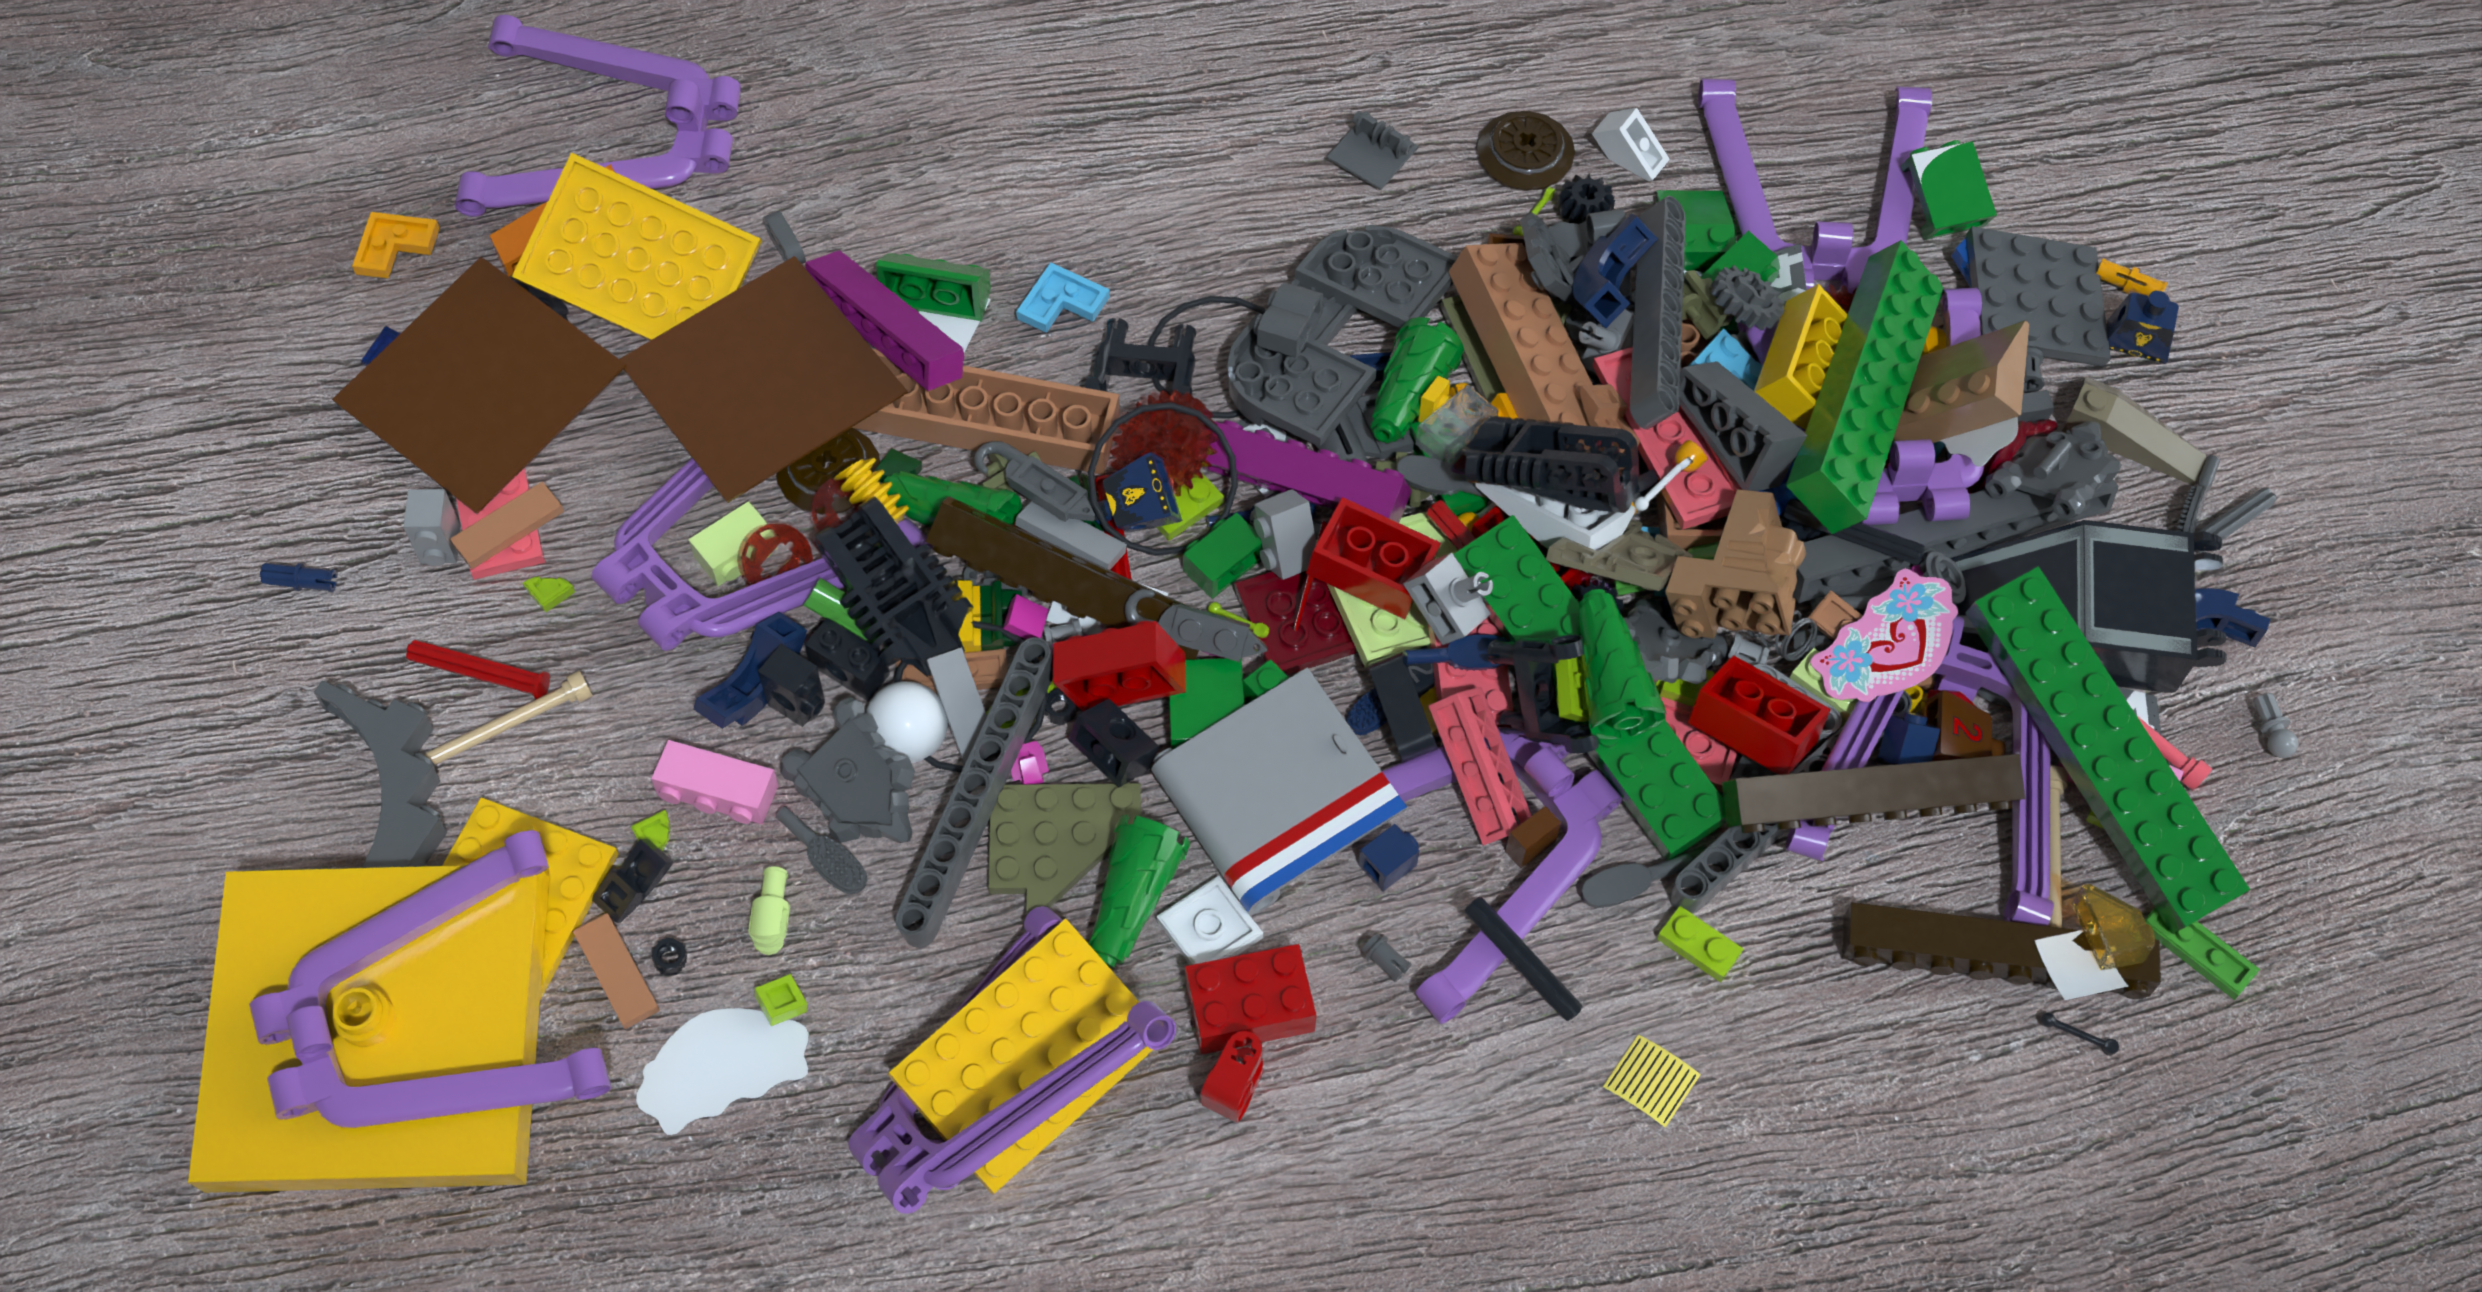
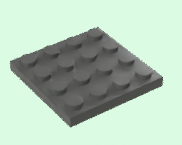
(2047, 286)

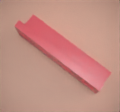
(1478, 766)

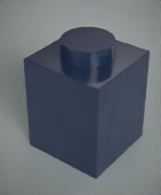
(1908, 740)
(1389, 857)

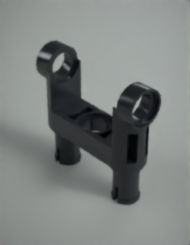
(1122, 359)
(1540, 716)

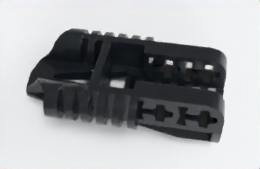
(1551, 462)
(894, 587)

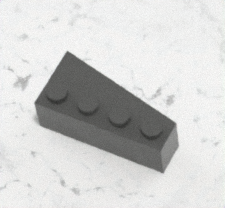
(1739, 426)

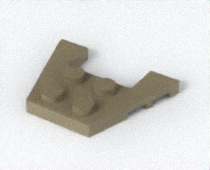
(1629, 558)

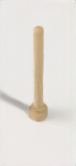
(572, 689)
(2058, 783)

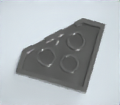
(1546, 270)

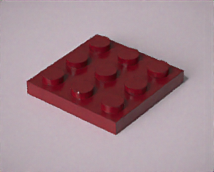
(1276, 603)

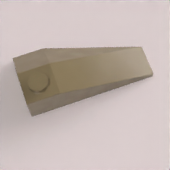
(2135, 432)

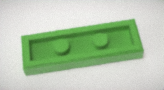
(2206, 954)

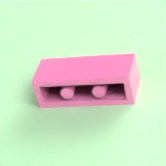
(714, 783)

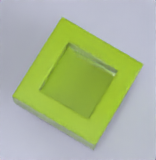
(780, 1000)

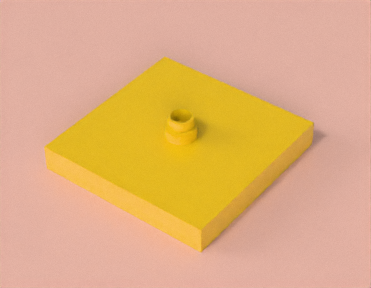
(430, 1009)

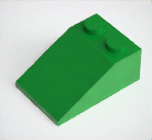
(1707, 226)

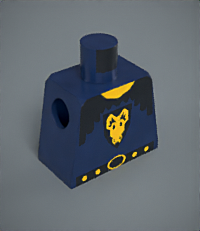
(2143, 326)
(1140, 496)

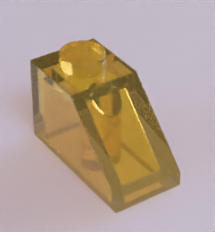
(2112, 928)

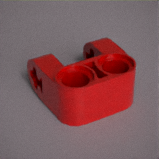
(1232, 1083)

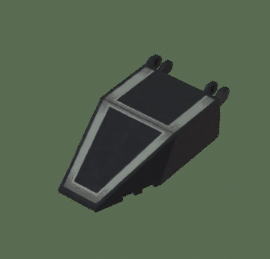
(2123, 589)

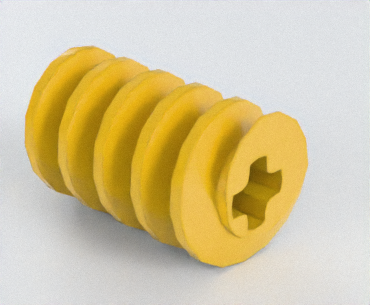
(866, 485)

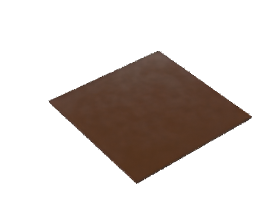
(762, 378)
(479, 384)

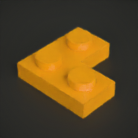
(386, 236)

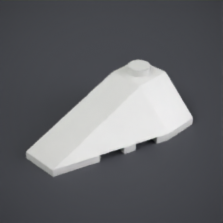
(1552, 520)

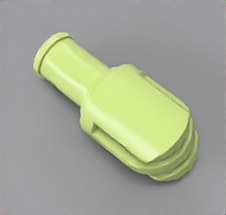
(770, 913)

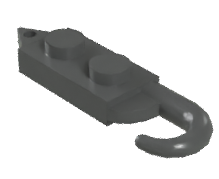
(1039, 482)
(1201, 629)

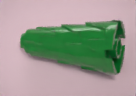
(1414, 363)
(926, 495)
(1616, 681)
(1138, 871)

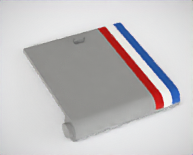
(1275, 790)

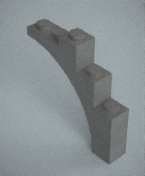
(406, 827)

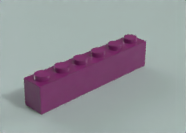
(888, 321)
(1313, 475)

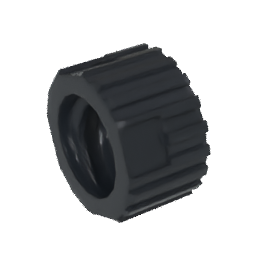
(1060, 718)
(664, 946)

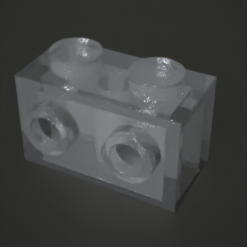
(1454, 424)

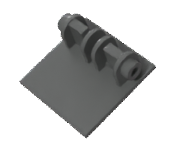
(1372, 150)

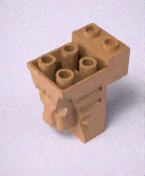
(1748, 579)

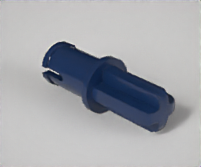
(298, 577)

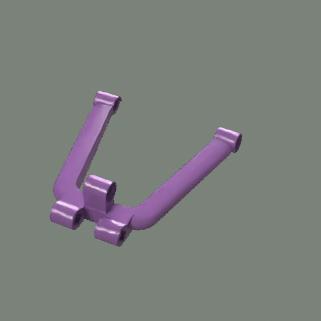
(689, 104)
(1831, 249)
(1912, 465)
(675, 606)
(1965, 671)
(1575, 807)
(302, 1015)
(912, 1165)

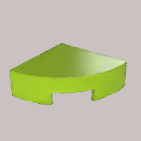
(548, 591)
(654, 828)

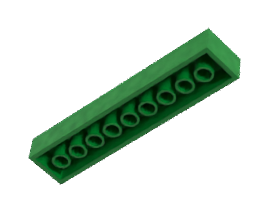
(1865, 388)
(2106, 750)
(1649, 770)

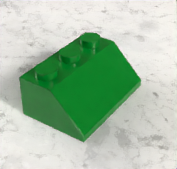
(936, 285)

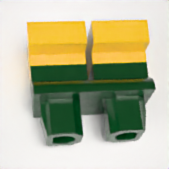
(989, 607)

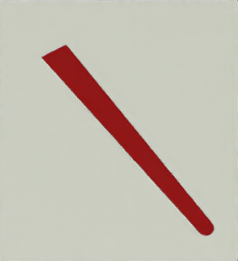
(1308, 585)

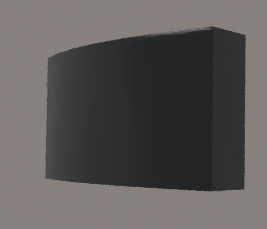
(628, 886)

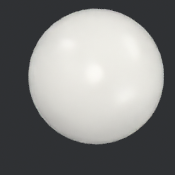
(909, 719)

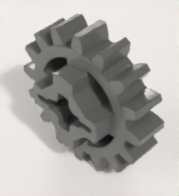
(1747, 297)

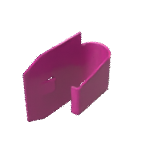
(1030, 764)

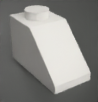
(1631, 143)

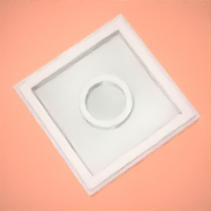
(1209, 924)

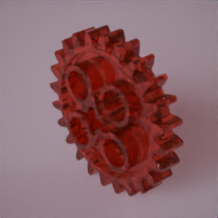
(1170, 434)

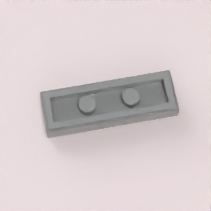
(1072, 535)
(958, 698)

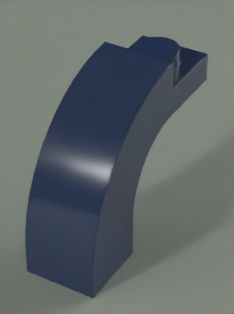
(1604, 267)
(2218, 611)
(742, 693)

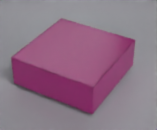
(1025, 618)

